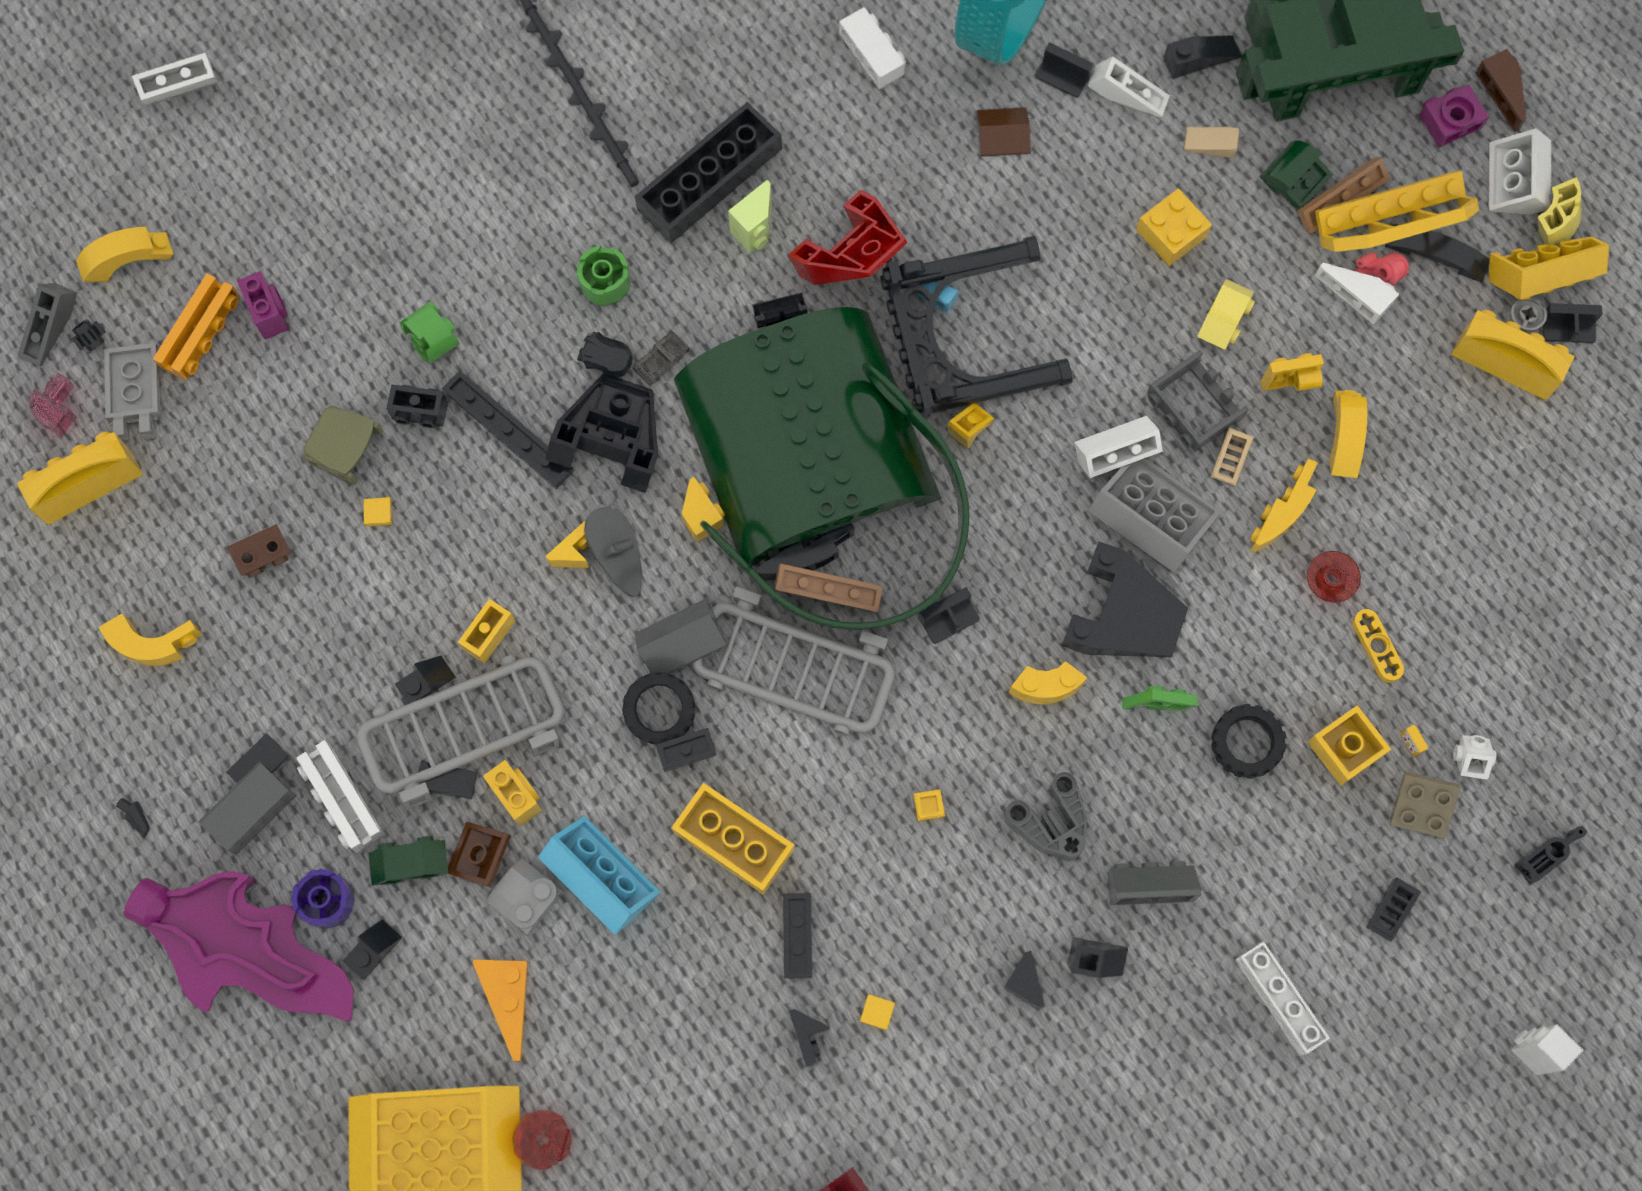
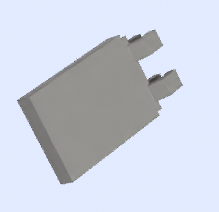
(132, 389)

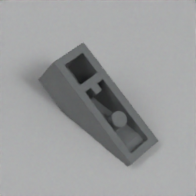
(46, 321)

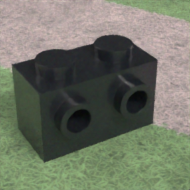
(417, 406)

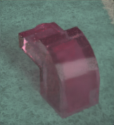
(48, 407)

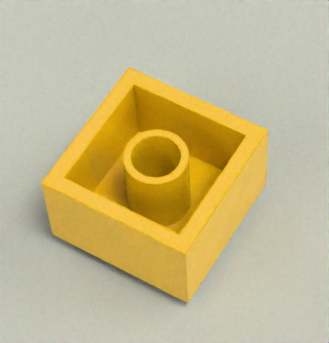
(1173, 227)
(1349, 745)

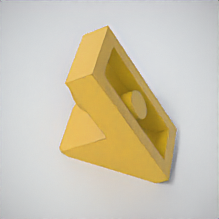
(969, 424)
(567, 553)

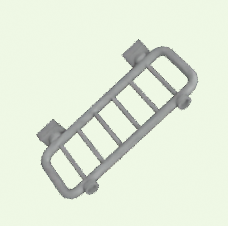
(869, 654)
(416, 793)

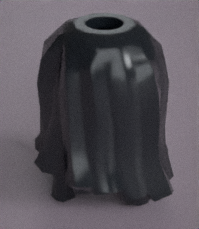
(606, 355)

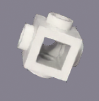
(1474, 756)

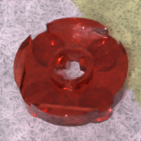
(549, 1154)

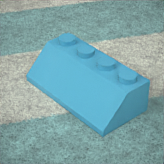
(598, 874)

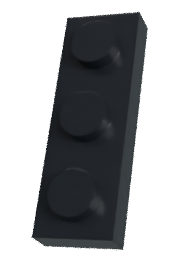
(797, 936)

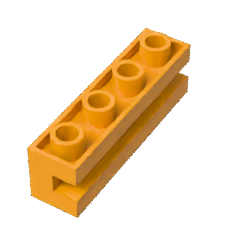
(196, 327)

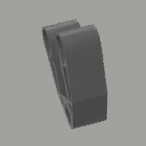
(1035, 834)

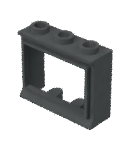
(1208, 380)

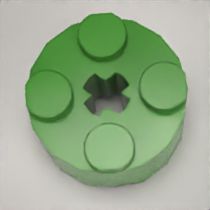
(607, 288)
(429, 332)

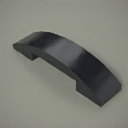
(1445, 251)

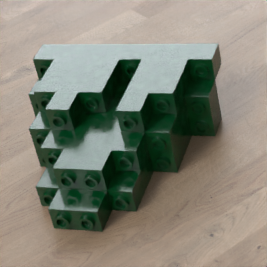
(1338, 44)

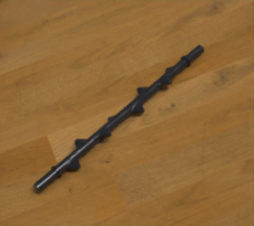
(579, 96)

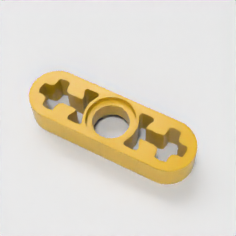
(1362, 631)

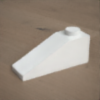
(1126, 87)
(1361, 291)

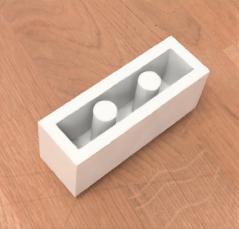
(872, 47)
(174, 79)
(1118, 446)
(1545, 1049)

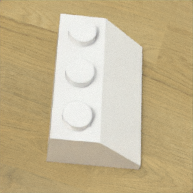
(1520, 173)

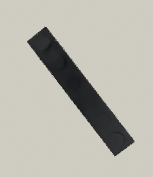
(505, 428)

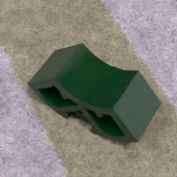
(410, 861)

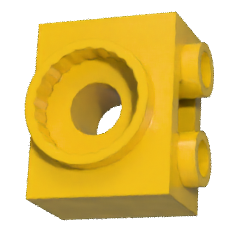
(514, 792)

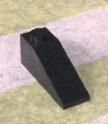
(1199, 54)

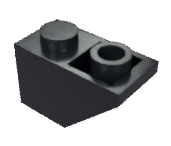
(1096, 958)

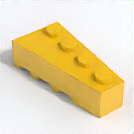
(1548, 267)

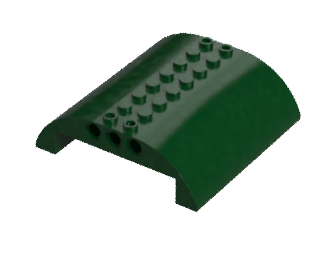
(801, 431)

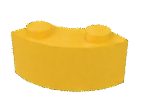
(1047, 686)

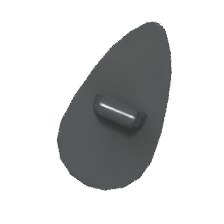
(615, 548)

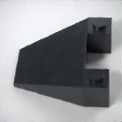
(611, 422)
(1137, 614)

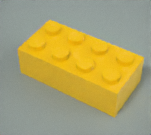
(733, 838)

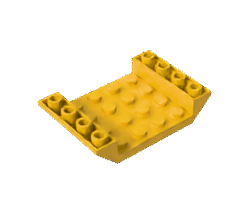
(435, 1140)

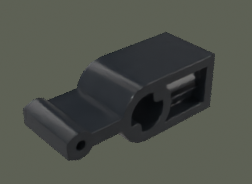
(1543, 854)

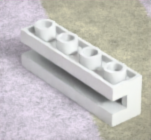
(340, 797)
(1282, 999)

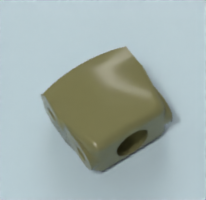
(339, 442)

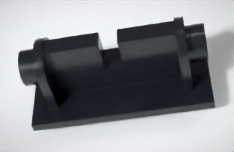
(779, 310)

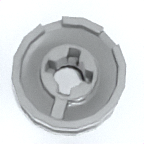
(1529, 307)

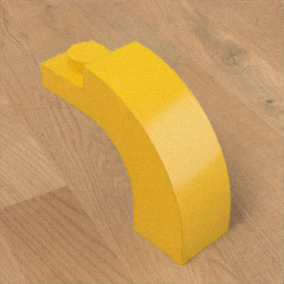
(118, 248)
(1349, 433)
(148, 651)

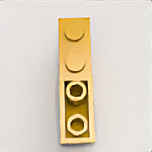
(1287, 510)

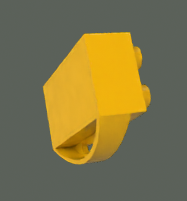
(1513, 354)
(79, 477)

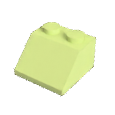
(752, 218)

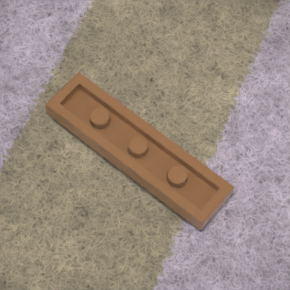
(1354, 186)
(828, 588)

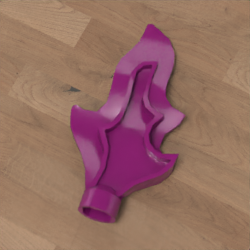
(228, 942)

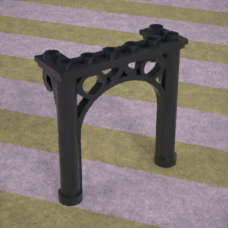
(940, 397)

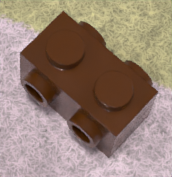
(258, 547)

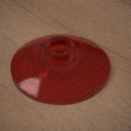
(1342, 568)

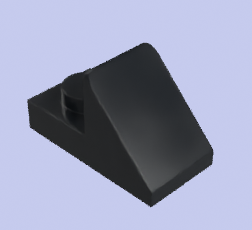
(426, 679)
(372, 948)
(805, 1027)

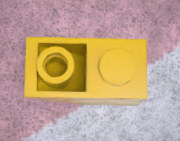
(699, 508)

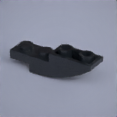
(816, 554)

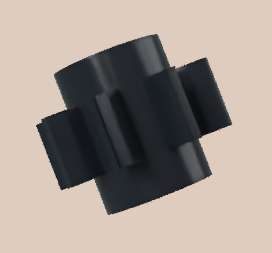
(88, 335)

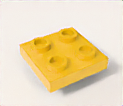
(1302, 373)

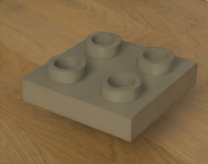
(1424, 804)

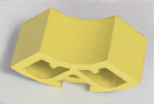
(1563, 215)
(1225, 314)

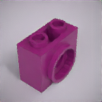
(1456, 103)
(264, 304)

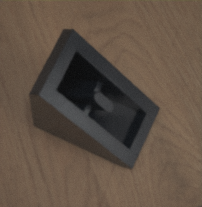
(1025, 982)

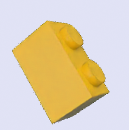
(486, 631)

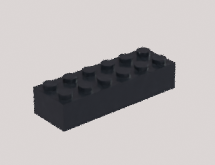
(709, 172)

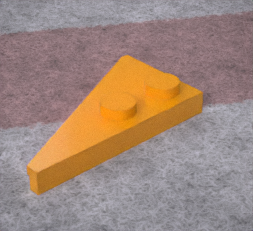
(506, 992)

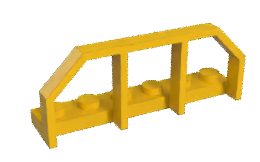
(1393, 203)

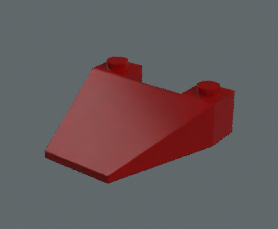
(859, 252)

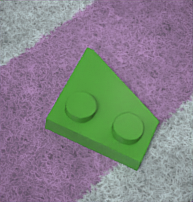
(1158, 699)

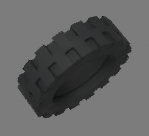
(630, 707)
(1260, 716)

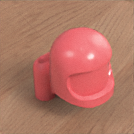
(1387, 268)

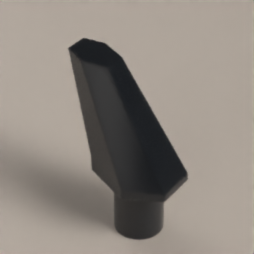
(134, 815)

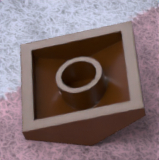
(1003, 131)
(478, 854)

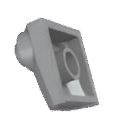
(524, 896)

